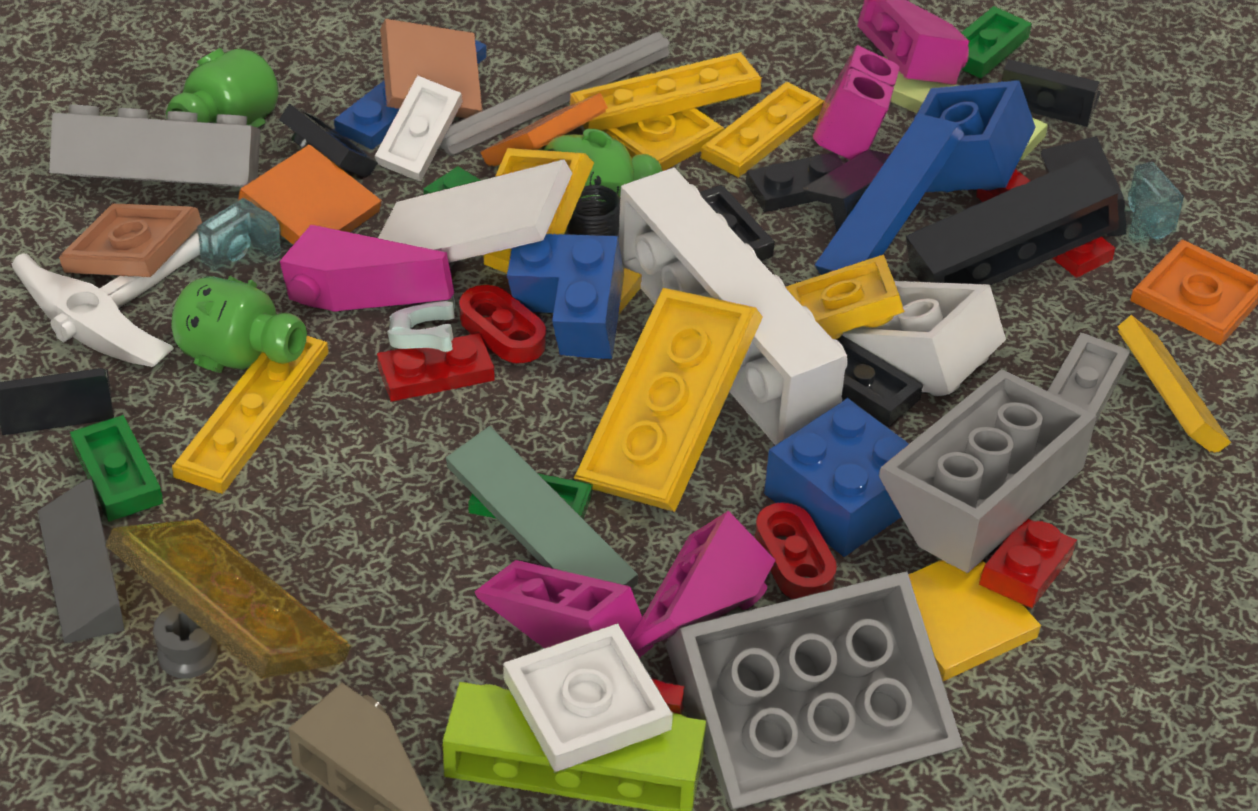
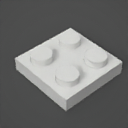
(587, 697)

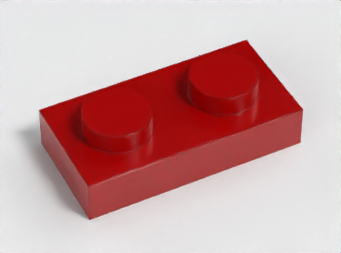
(430, 370)
(1028, 562)

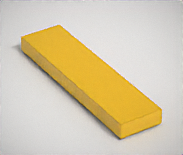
(672, 90)
(246, 418)

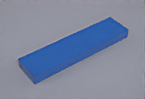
(892, 193)

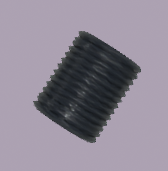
(596, 216)

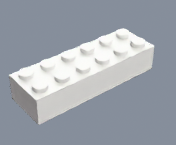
(685, 246)

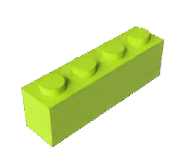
(494, 745)

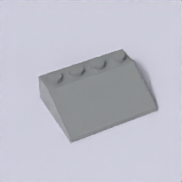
(814, 689)

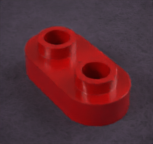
(510, 330)
(800, 554)

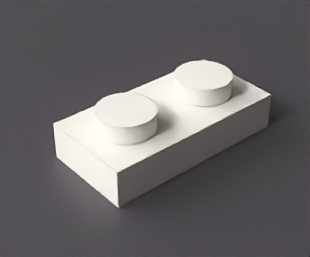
(418, 128)

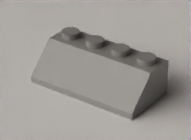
(987, 467)

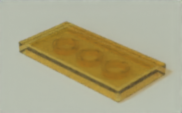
(229, 597)

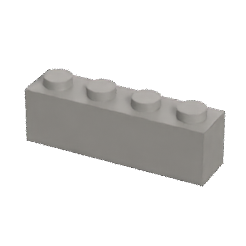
(153, 148)

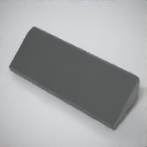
(80, 565)

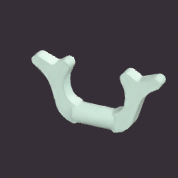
(439, 337)

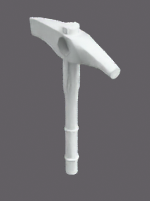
(93, 313)

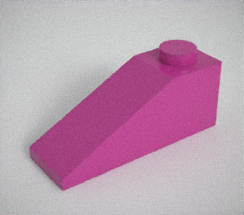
(915, 40)
(359, 271)
(711, 576)
(559, 604)

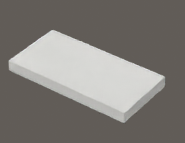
(482, 214)

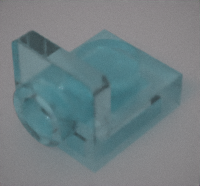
(1154, 203)
(235, 231)

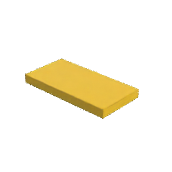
(669, 398)

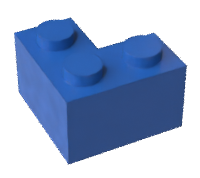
(577, 282)

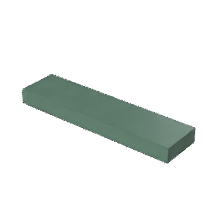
(534, 510)

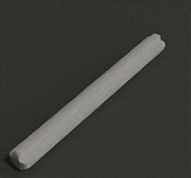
(553, 93)

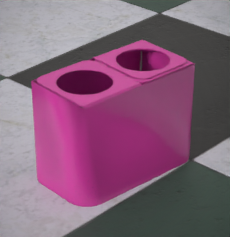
(856, 104)

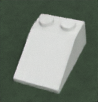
(939, 335)

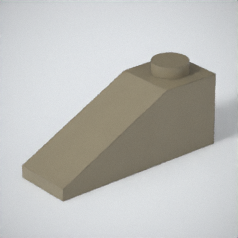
(356, 754)

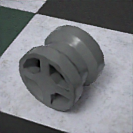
(187, 657)

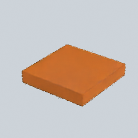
(547, 128)
(311, 192)
(1199, 292)

